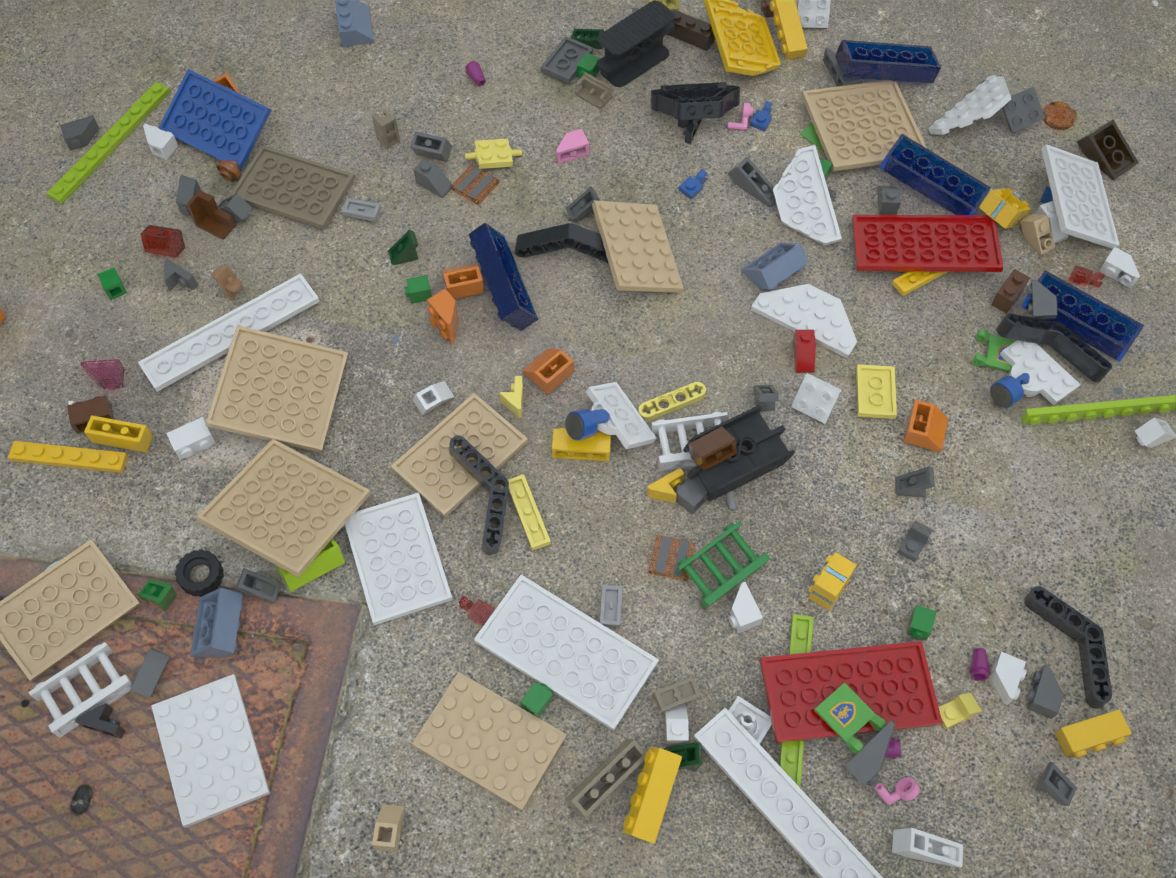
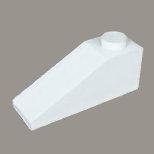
(927, 847)

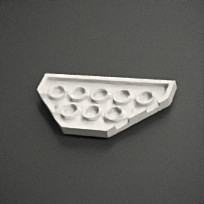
(980, 103)
(805, 199)
(809, 308)

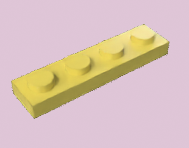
(528, 513)

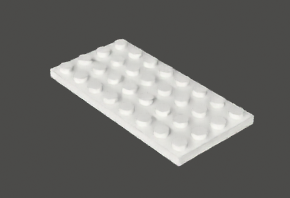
(567, 652)

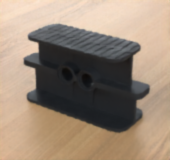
(635, 43)
(764, 454)

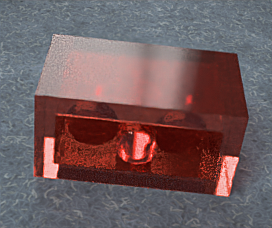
(162, 241)

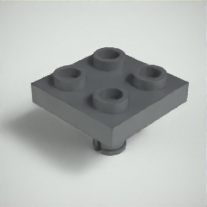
(1023, 109)

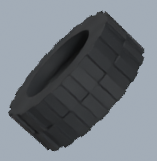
(188, 562)

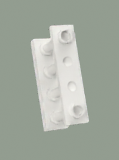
(682, 460)
(65, 723)

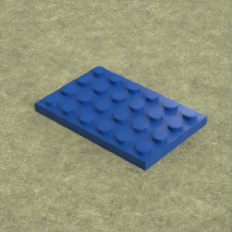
(215, 119)

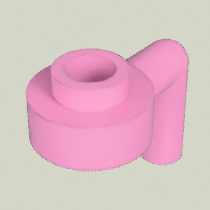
(747, 111)
(905, 789)

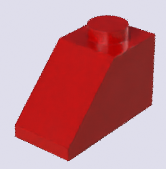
(804, 351)

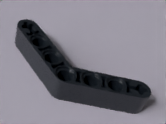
(560, 238)
(1060, 339)
(488, 483)
(1097, 691)

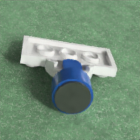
(1031, 374)
(611, 415)

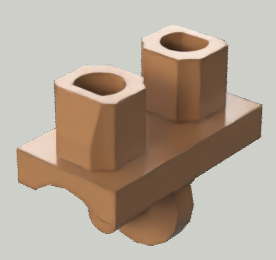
(227, 281)

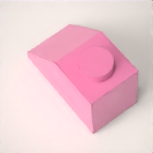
(572, 146)

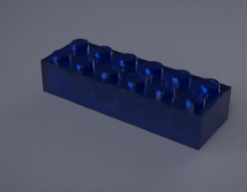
(887, 61)
(934, 177)
(502, 277)
(1090, 318)

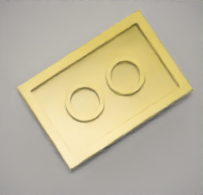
(876, 391)

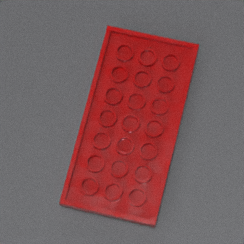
(926, 243)
(885, 677)

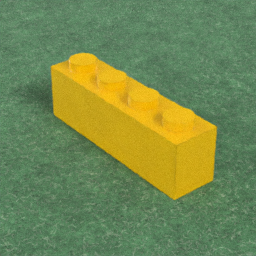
(789, 28)
(652, 794)

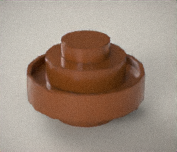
(229, 170)

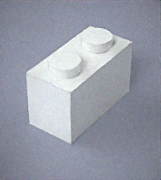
(191, 438)

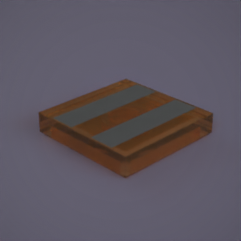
(475, 184)
(667, 554)

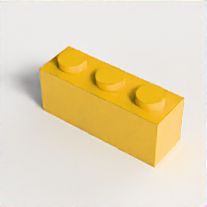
(118, 434)
(593, 448)
(1093, 734)

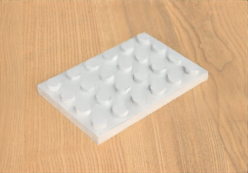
(1079, 197)
(397, 559)
(210, 750)

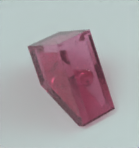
(106, 373)

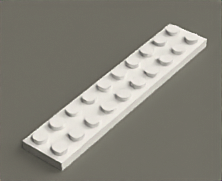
(216, 337)
(781, 800)

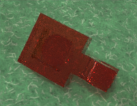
(1085, 276)
(479, 612)

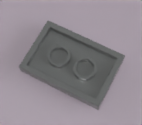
(564, 59)

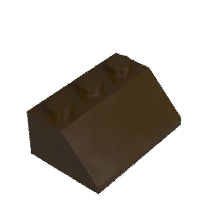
(692, 31)

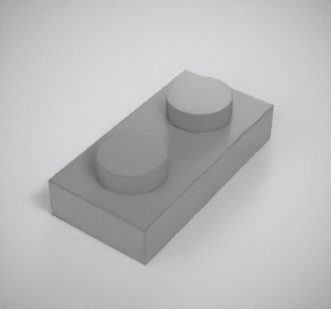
(361, 209)
(611, 606)

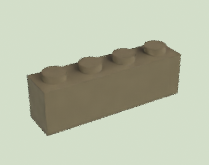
(606, 778)

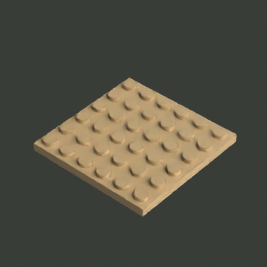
(860, 122)
(277, 389)
(284, 507)

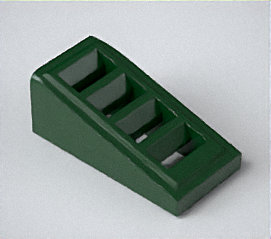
(591, 37)

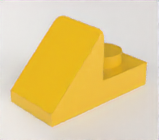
(663, 487)

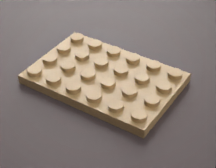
(637, 247)
(437, 474)
(63, 609)
(490, 741)

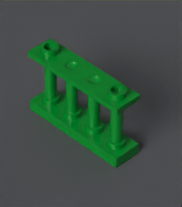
(725, 584)

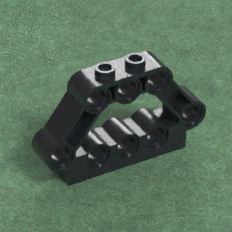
(695, 100)

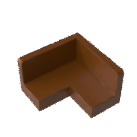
(210, 217)

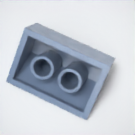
(354, 22)
(776, 265)
(217, 624)

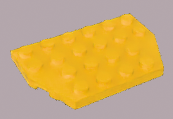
(742, 38)

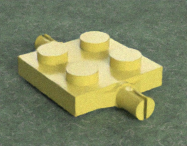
(493, 153)

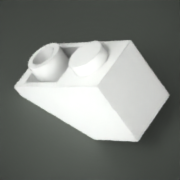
(160, 142)
(1120, 267)
(432, 397)
(1006, 675)

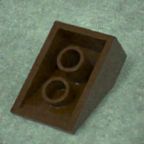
(1108, 149)

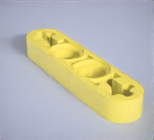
(671, 400)

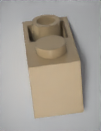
(1038, 232)
(388, 828)

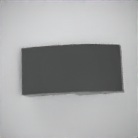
(150, 673)

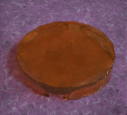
(1059, 115)

